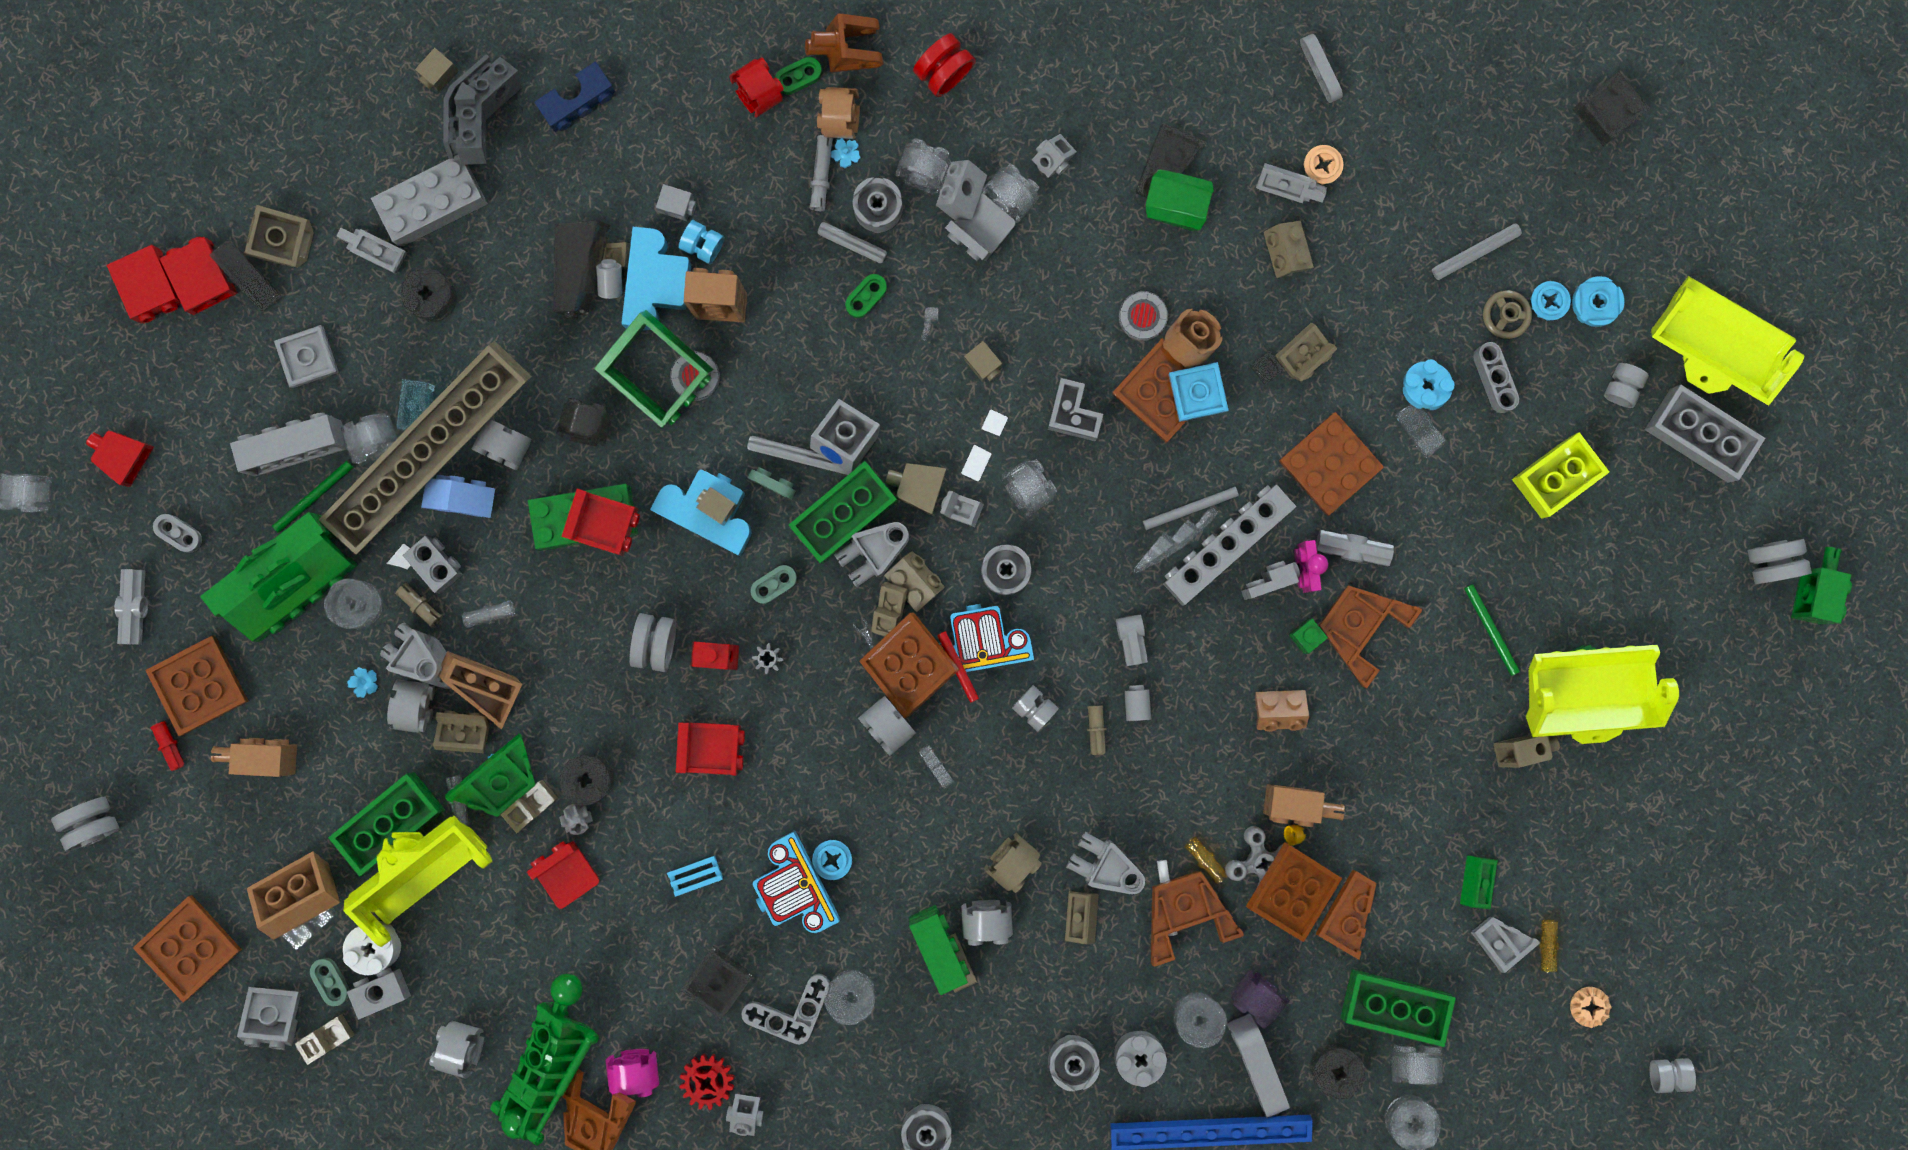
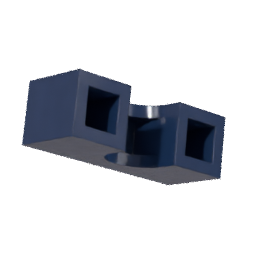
(594, 90)

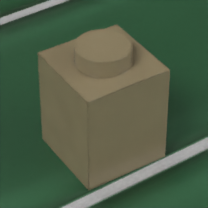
(436, 70)
(983, 362)
(715, 505)

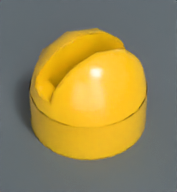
(1292, 839)

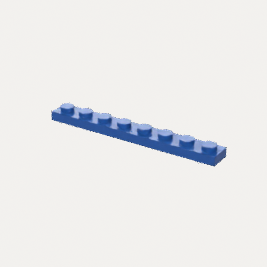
(1211, 1132)

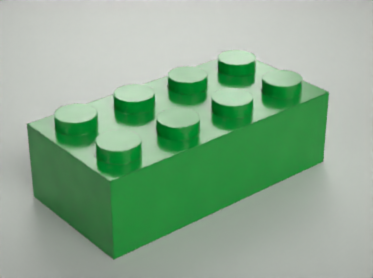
(843, 512)
(550, 515)
(401, 808)
(1397, 1008)

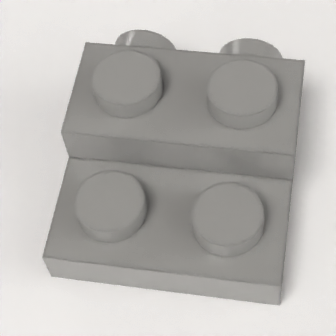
(1276, 577)
(269, 1018)

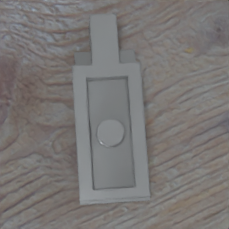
(1290, 184)
(373, 249)

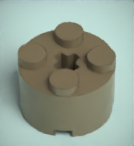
(1013, 863)

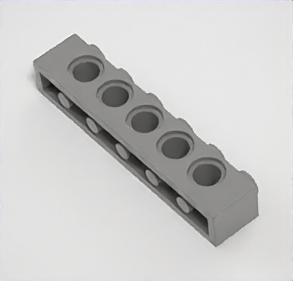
(1279, 507)

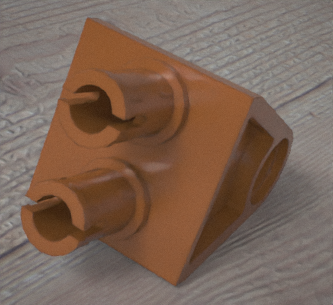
(833, 43)

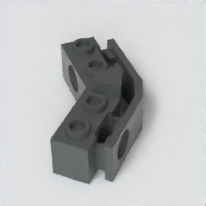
(473, 103)

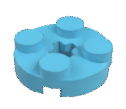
(1607, 291)
(1433, 373)

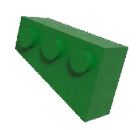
(938, 949)

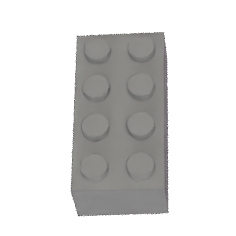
(428, 201)
(1704, 434)
(288, 445)

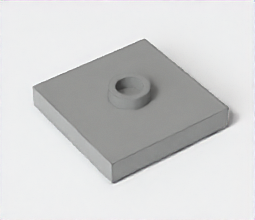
(306, 356)

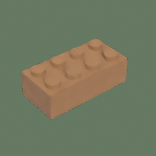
(715, 295)

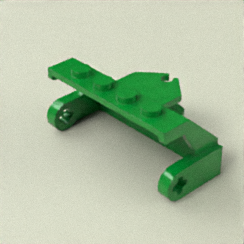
(279, 579)

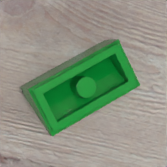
(1478, 882)

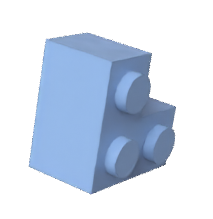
(455, 496)

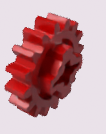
(699, 1075)

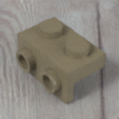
(1288, 248)
(1305, 353)
(917, 578)
(461, 732)

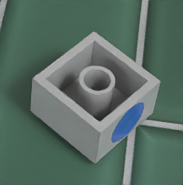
(844, 436)

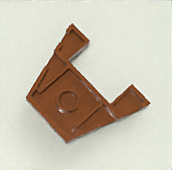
(1355, 620)
(1182, 905)
(588, 1125)

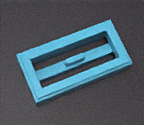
(674, 883)

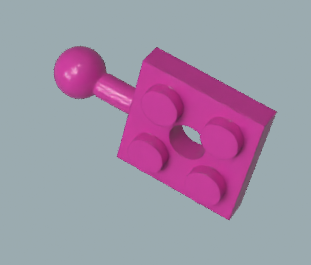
(1310, 566)

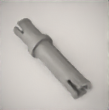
(821, 171)

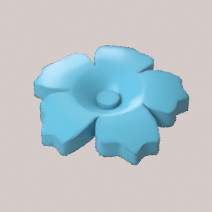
(845, 152)
(363, 682)

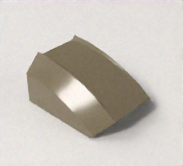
(279, 237)

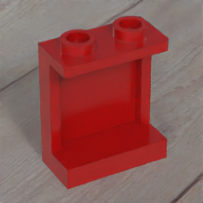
(197, 276)
(144, 284)
(601, 522)
(709, 748)

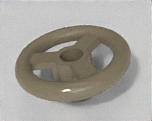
(1513, 307)

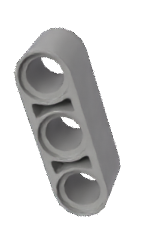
(1498, 365)

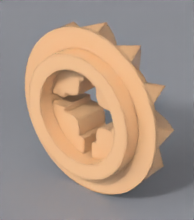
(1325, 153)
(1582, 999)

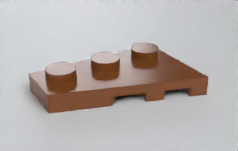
(1348, 914)

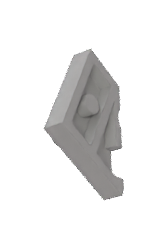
(1503, 943)

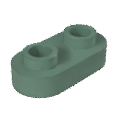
(763, 478)
(774, 584)
(327, 983)

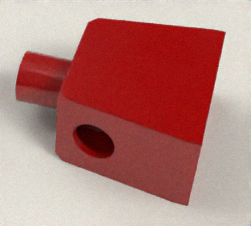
(119, 456)
(714, 655)

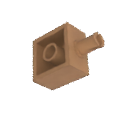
(258, 758)
(1298, 804)

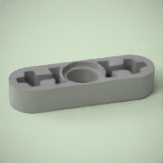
(1321, 68)

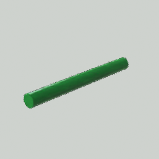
(312, 496)
(1492, 630)

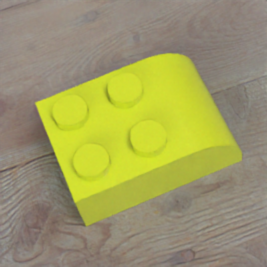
(1560, 475)

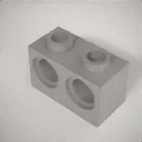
(429, 569)

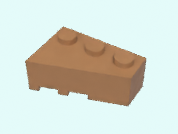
(481, 686)

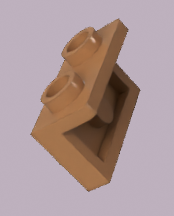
(1281, 710)

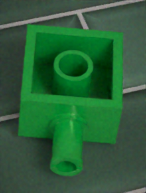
(1823, 592)

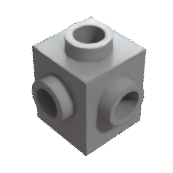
(1054, 156)
(744, 1115)

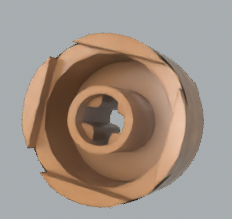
(839, 112)
(1193, 337)

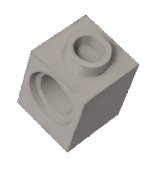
(676, 203)

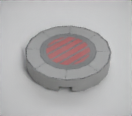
(1143, 315)
(684, 373)

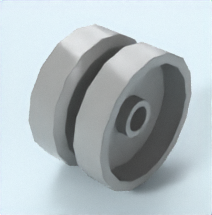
(1779, 561)
(652, 642)
(85, 824)

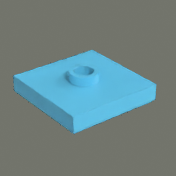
(1198, 392)

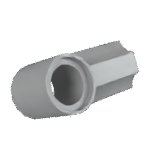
(1131, 634)

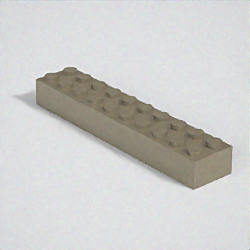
(425, 447)

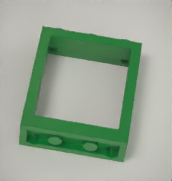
(632, 392)

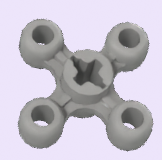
(1254, 858)

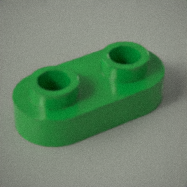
(797, 74)
(866, 296)

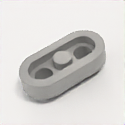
(178, 534)

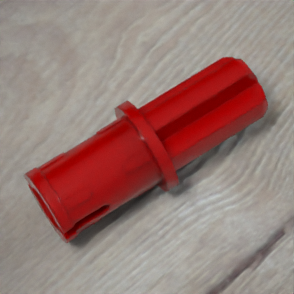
(167, 746)

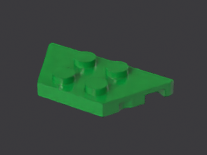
(496, 781)

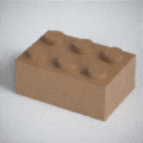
(293, 895)

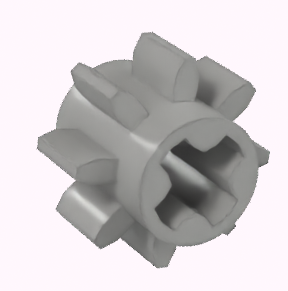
(764, 653)
(576, 819)

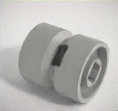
(1626, 385)
(1035, 708)
(1674, 1075)

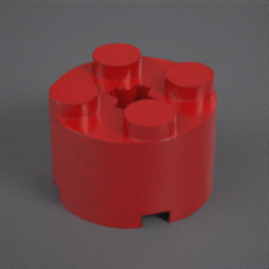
(757, 87)

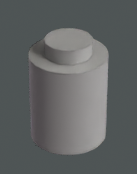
(609, 279)
(1137, 703)

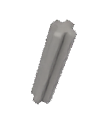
(852, 242)

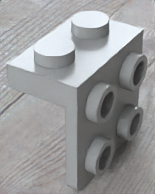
(984, 231)

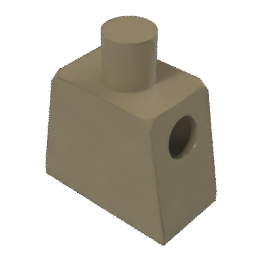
(918, 485)
(1525, 750)

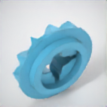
(1561, 300)
(830, 871)

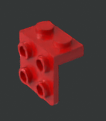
(564, 874)

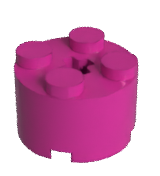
(633, 1072)

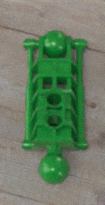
(554, 1055)

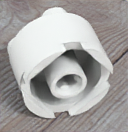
(359, 956)

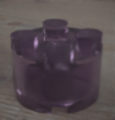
(1259, 998)

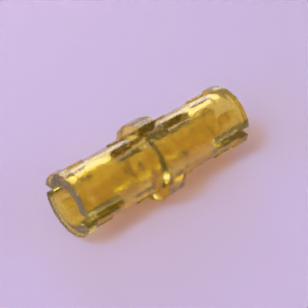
(1205, 859)
(1549, 945)

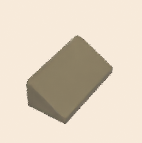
(1081, 917)

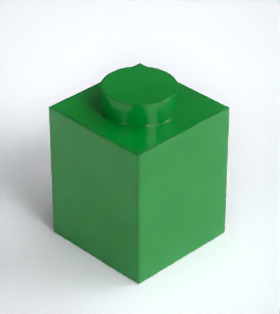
(1308, 636)

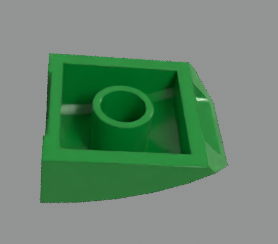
(1179, 199)

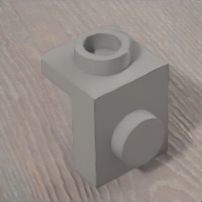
(961, 508)

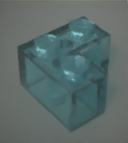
(414, 400)

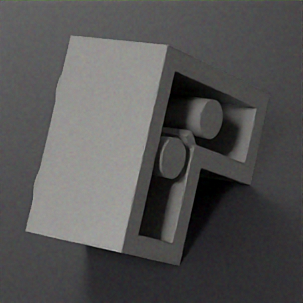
(1067, 415)

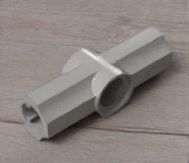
(1354, 548)
(131, 606)

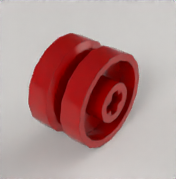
(944, 65)

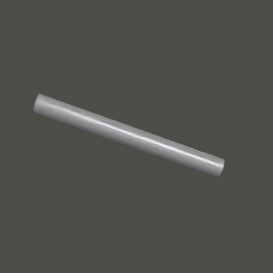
(1190, 508)

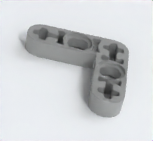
(798, 1019)

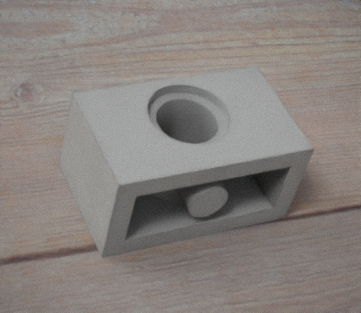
(961, 190)
(366, 1002)

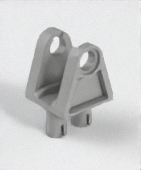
(877, 548)
(417, 657)
(1109, 868)

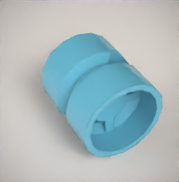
(694, 237)

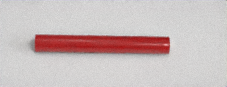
(961, 674)

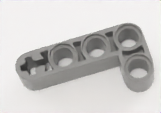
(1258, 1065)

